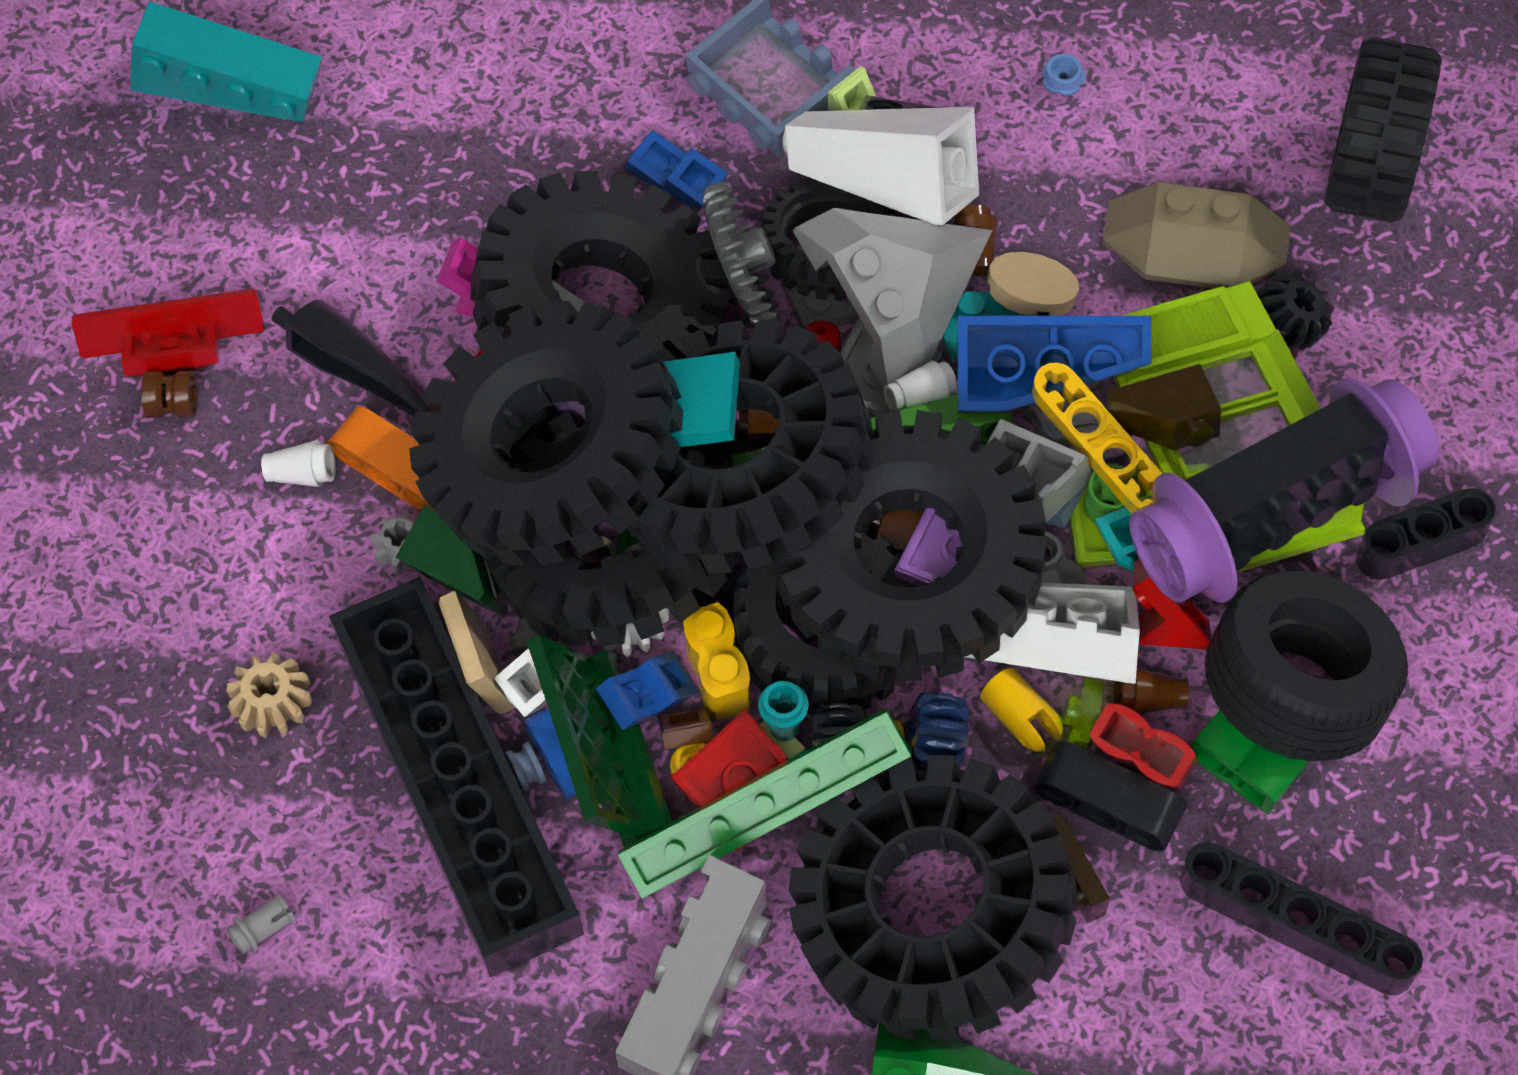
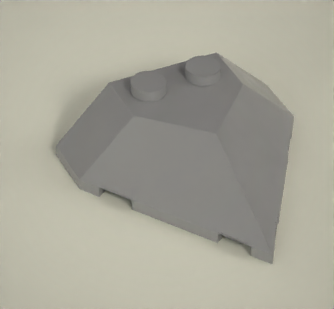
(898, 277)

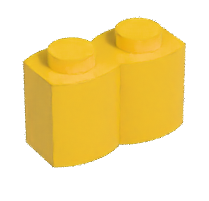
(717, 661)

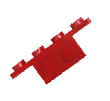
(168, 332)

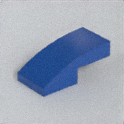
(673, 170)
(647, 690)

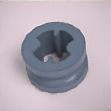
(525, 767)

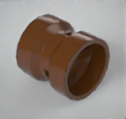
(169, 394)

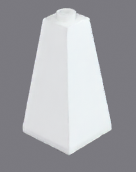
(895, 157)

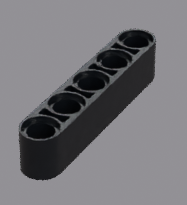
(1326, 918)

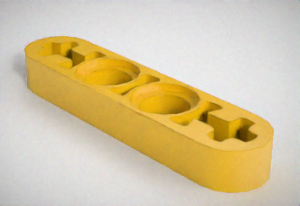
(1094, 444)

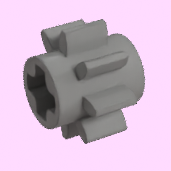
(390, 541)

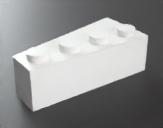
(1077, 632)

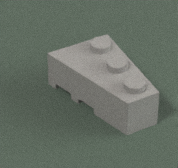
(1053, 467)

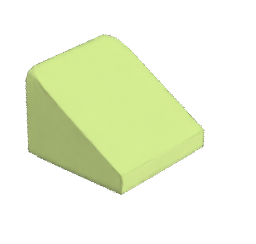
(851, 91)

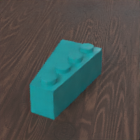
(220, 66)

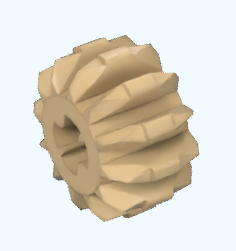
(269, 694)

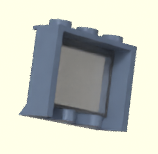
(762, 73)

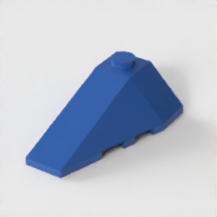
(1004, 353)

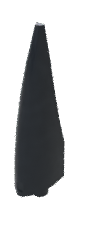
(342, 350)

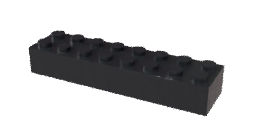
(457, 777)

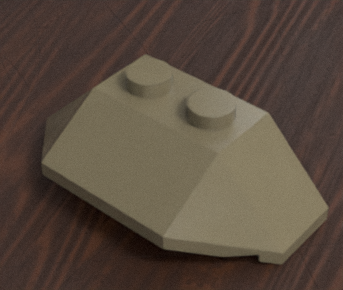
(1196, 235)

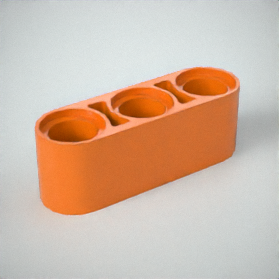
(378, 453)

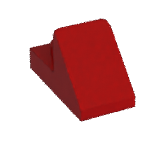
(1168, 621)

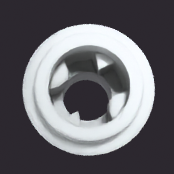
(920, 386)
(301, 465)

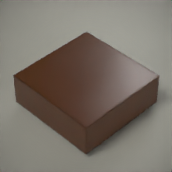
(685, 727)

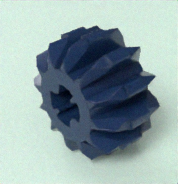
(937, 727)

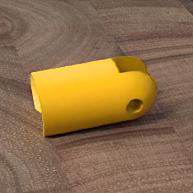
(1016, 705)

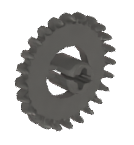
(740, 253)

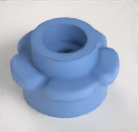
(1067, 66)

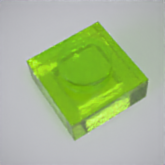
(1083, 712)

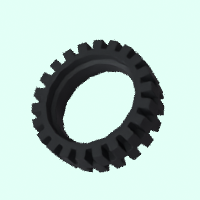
(800, 206)

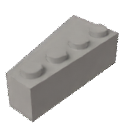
(696, 973)

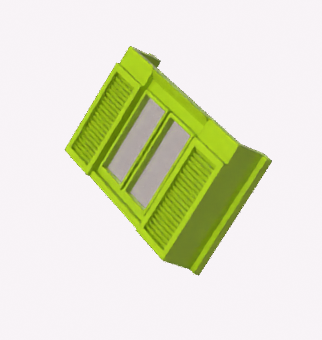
(1253, 382)

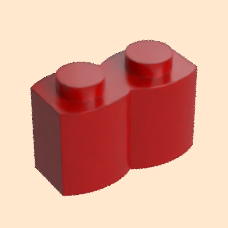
(1131, 741)

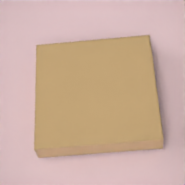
(474, 651)

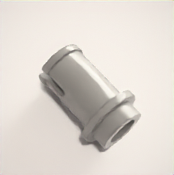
(260, 925)

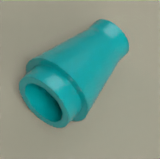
(783, 709)

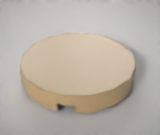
(1032, 284)

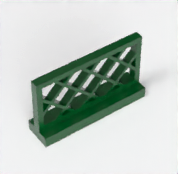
(601, 757)

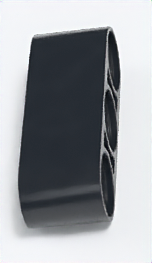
(1438, 517)
(1110, 795)

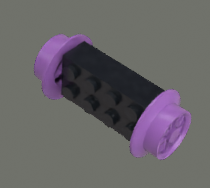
(1290, 481)

